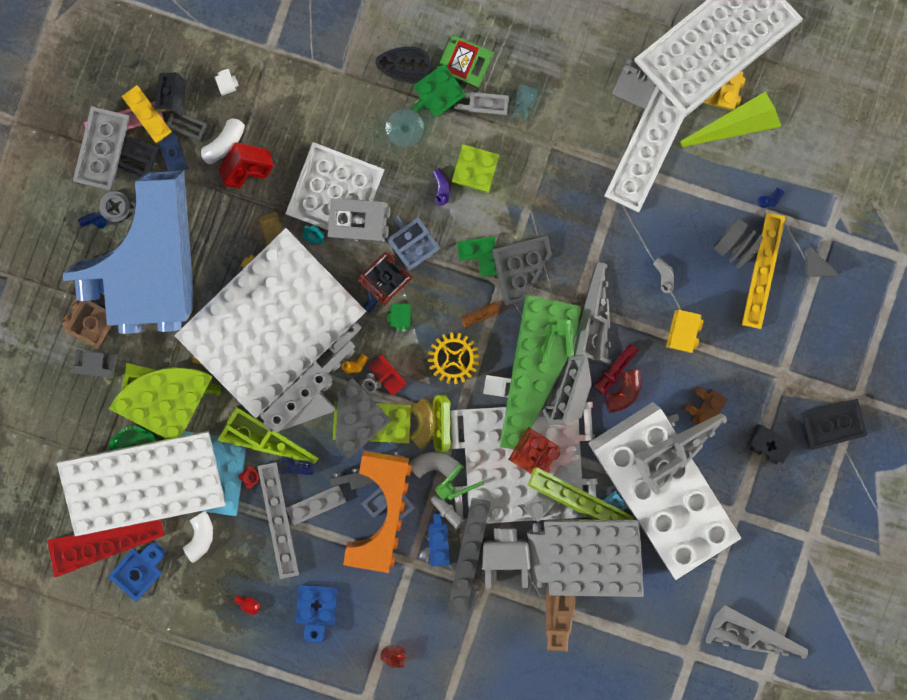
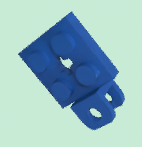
(146, 565)
(318, 619)

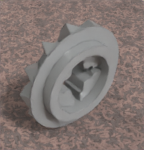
(105, 206)

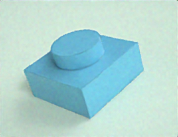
(615, 500)

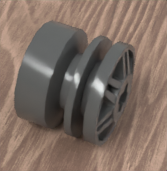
(738, 243)

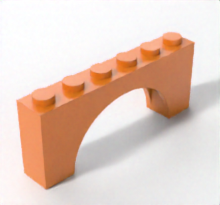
(390, 475)

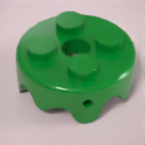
(131, 435)

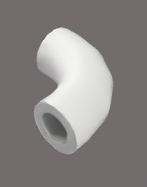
(224, 142)
(202, 537)

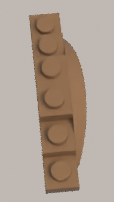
(558, 618)

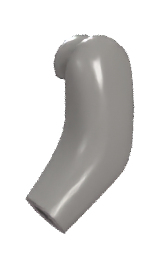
(667, 275)

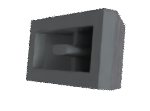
(816, 266)

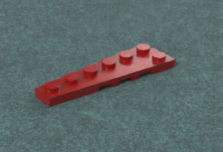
(75, 552)

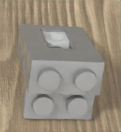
(375, 220)

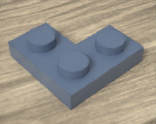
(377, 502)

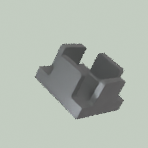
(95, 364)

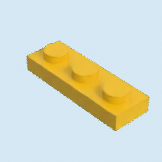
(146, 114)

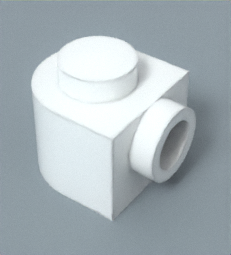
(226, 82)

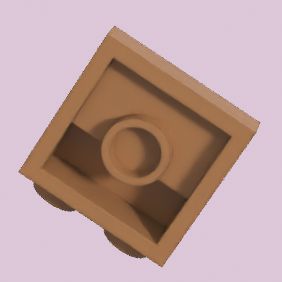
(87, 322)

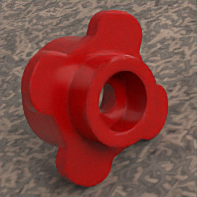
(254, 477)

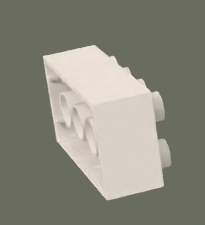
(685, 517)

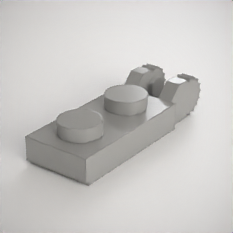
(485, 103)

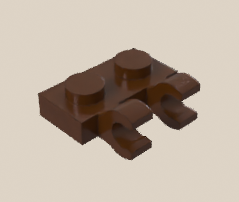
(710, 407)

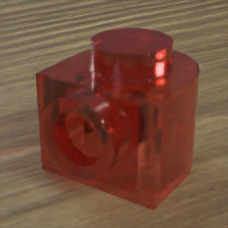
(393, 656)

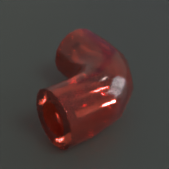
(627, 394)

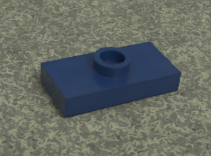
(173, 153)

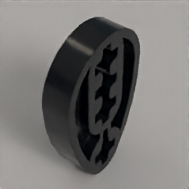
(407, 53)

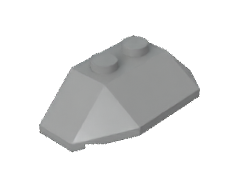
(569, 392)

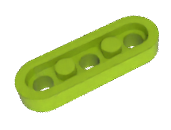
(442, 439)

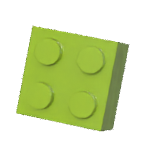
(475, 168)

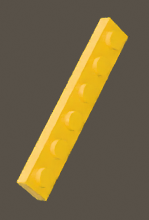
(763, 271)

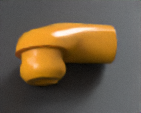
(354, 366)

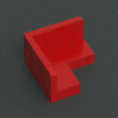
(245, 162)

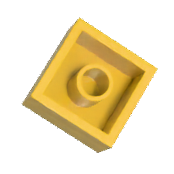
(684, 331)

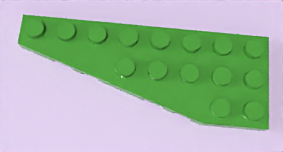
(530, 376)

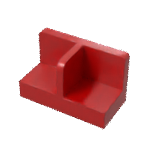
(387, 375)

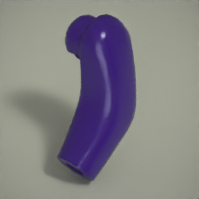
(444, 187)

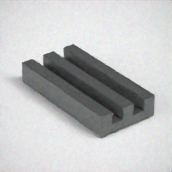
(202, 131)

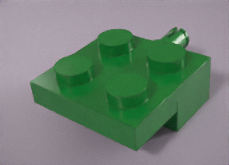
(438, 91)

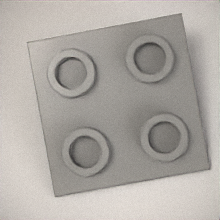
(634, 85)

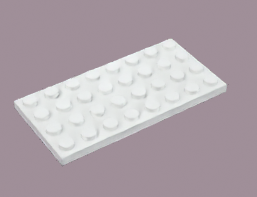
(714, 47)
(141, 483)

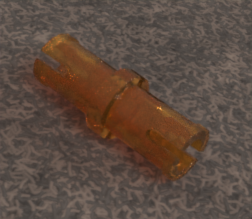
(479, 315)

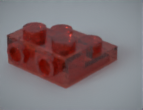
(534, 451)

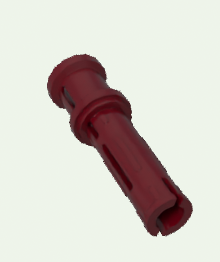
(609, 376)

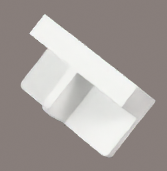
(497, 386)

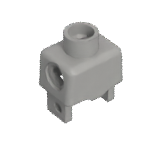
(506, 554)

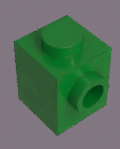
(399, 316)

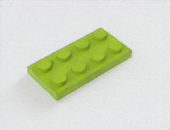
(395, 431)

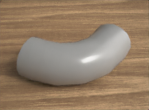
(433, 461)

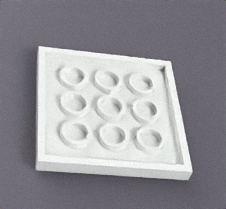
(329, 176)

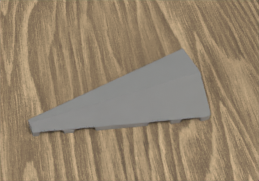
(595, 321)
(664, 459)
(737, 629)

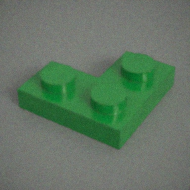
(479, 249)

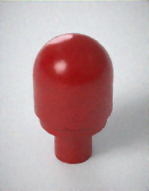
(248, 604)

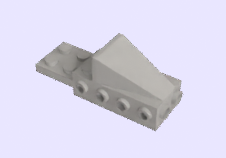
(312, 401)

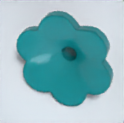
(313, 234)

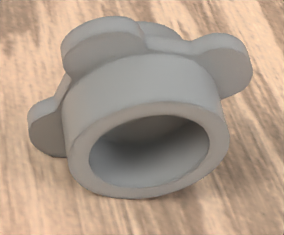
(369, 389)

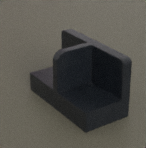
(170, 93)

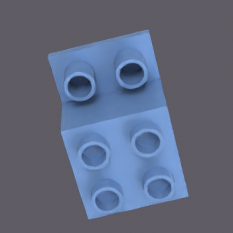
(152, 268)

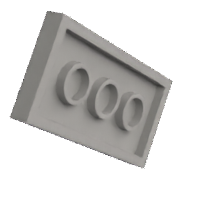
(101, 148)

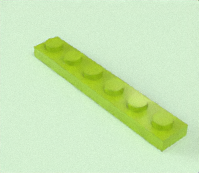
(574, 497)

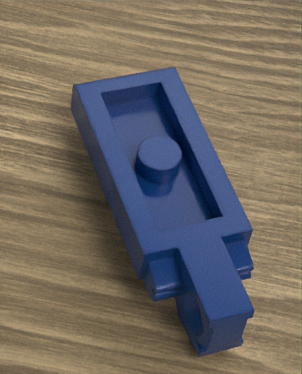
(438, 542)

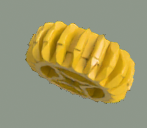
(442, 345)

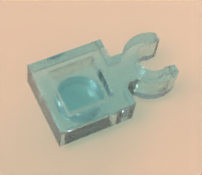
(525, 98)

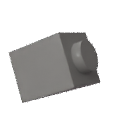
(540, 503)

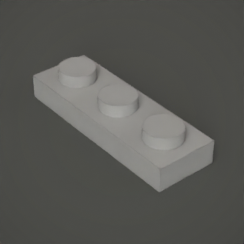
(316, 504)

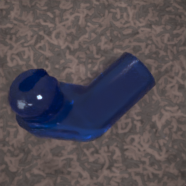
(771, 201)
(93, 218)
(371, 303)

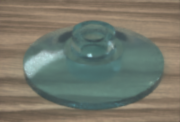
(400, 118)

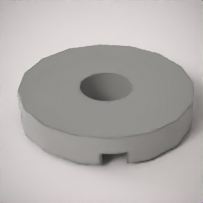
(345, 338)

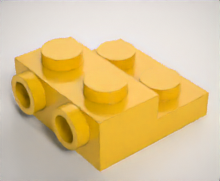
(727, 96)

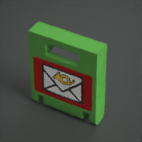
(462, 58)

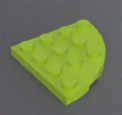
(163, 399)

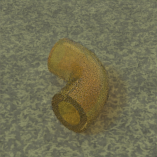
(426, 423)

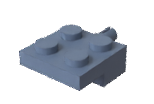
(412, 242)

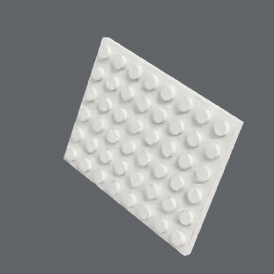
(270, 323)

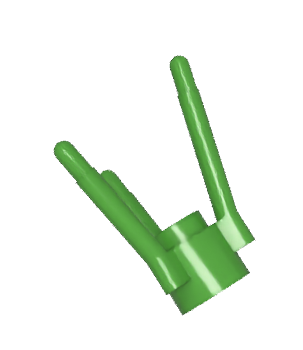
(564, 329)
(446, 488)

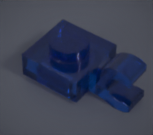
(303, 468)

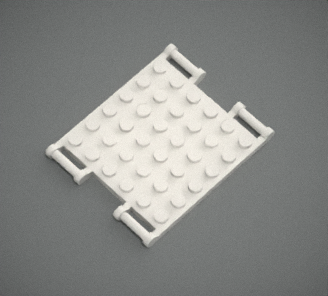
(506, 482)

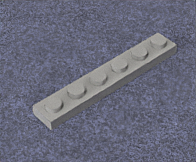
(278, 520)

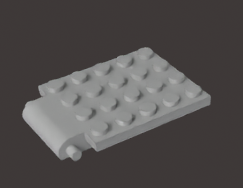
(587, 557)

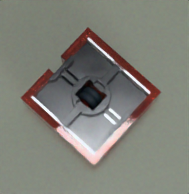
(384, 279)

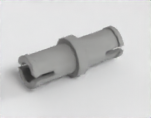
(447, 511)

